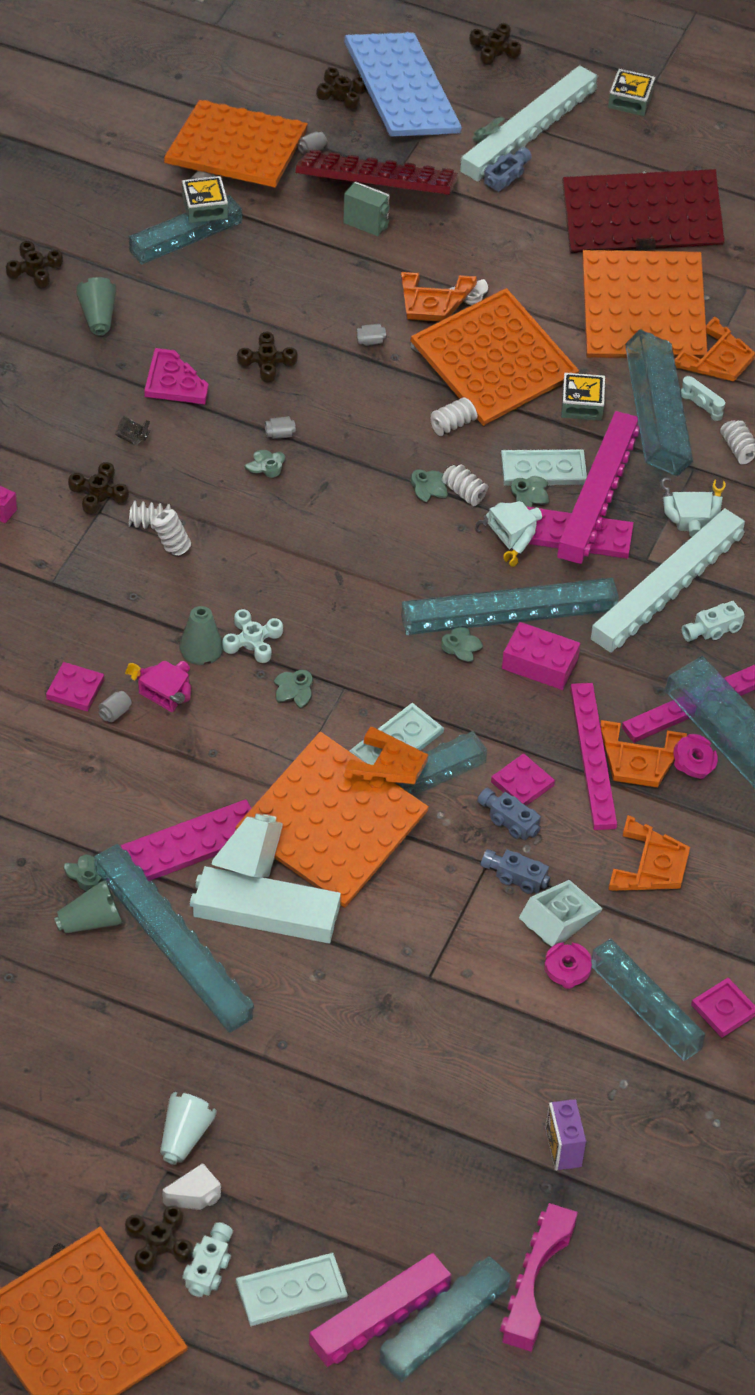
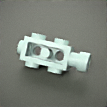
(715, 622)
(209, 1262)

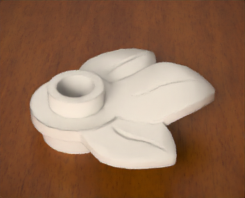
(477, 293)

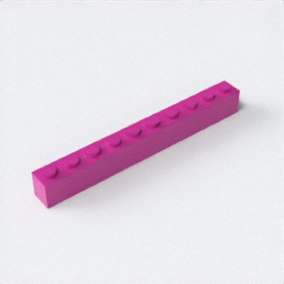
(599, 488)

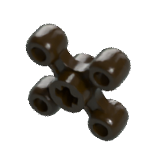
(495, 43)
(341, 88)
(34, 264)
(267, 356)
(98, 488)
(145, 1257)

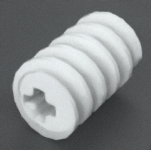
(453, 415)
(739, 440)
(465, 484)
(144, 514)
(171, 532)

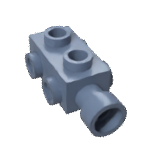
(506, 169)
(511, 813)
(517, 869)

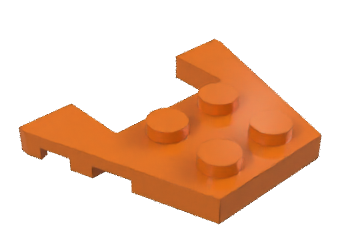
(434, 303)
(724, 360)
(396, 761)
(637, 762)
(661, 861)

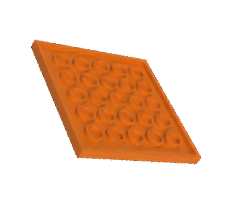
(236, 143)
(643, 292)
(494, 355)
(333, 824)
(84, 1323)

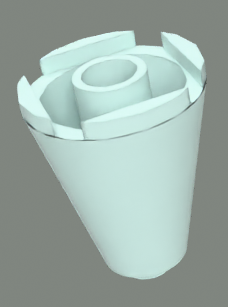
(184, 1126)

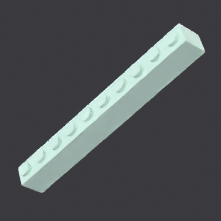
(530, 121)
(667, 580)

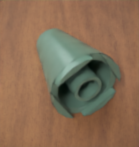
(97, 303)
(201, 637)
(89, 911)

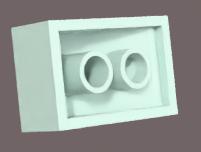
(559, 912)

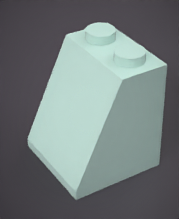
(251, 847)

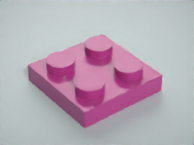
(75, 686)
(523, 780)
(724, 1007)

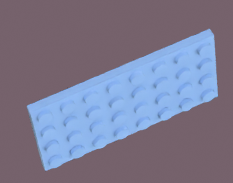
(402, 84)

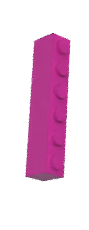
(380, 1310)

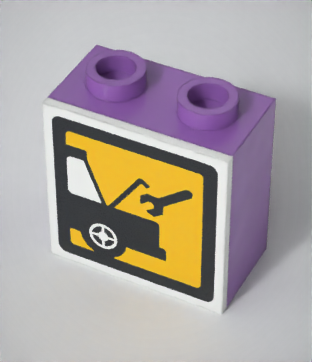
(565, 1134)

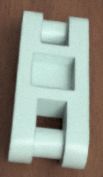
(703, 397)

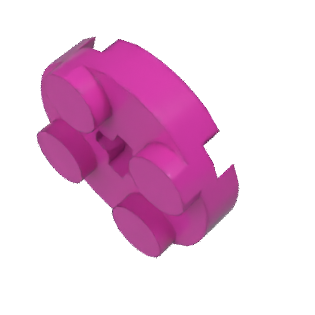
(687, 763)
(563, 975)

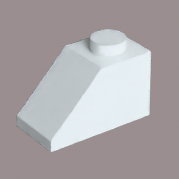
(193, 1190)

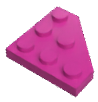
(173, 379)

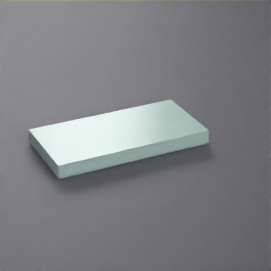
(555, 466)
(408, 726)
(291, 1289)

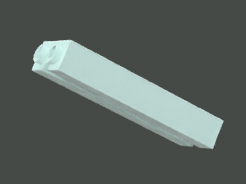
(266, 904)

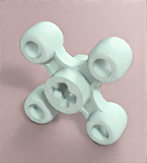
(252, 636)

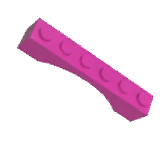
(554, 1234)

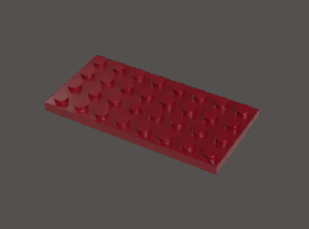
(378, 173)
(661, 206)

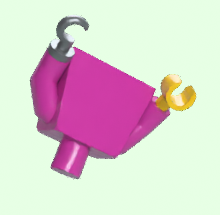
(163, 683)

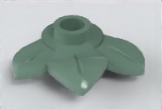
(484, 132)
(267, 463)
(428, 484)
(532, 492)
(461, 644)
(291, 688)
(83, 872)

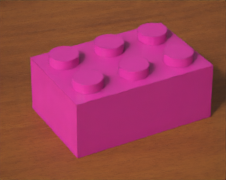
(541, 655)

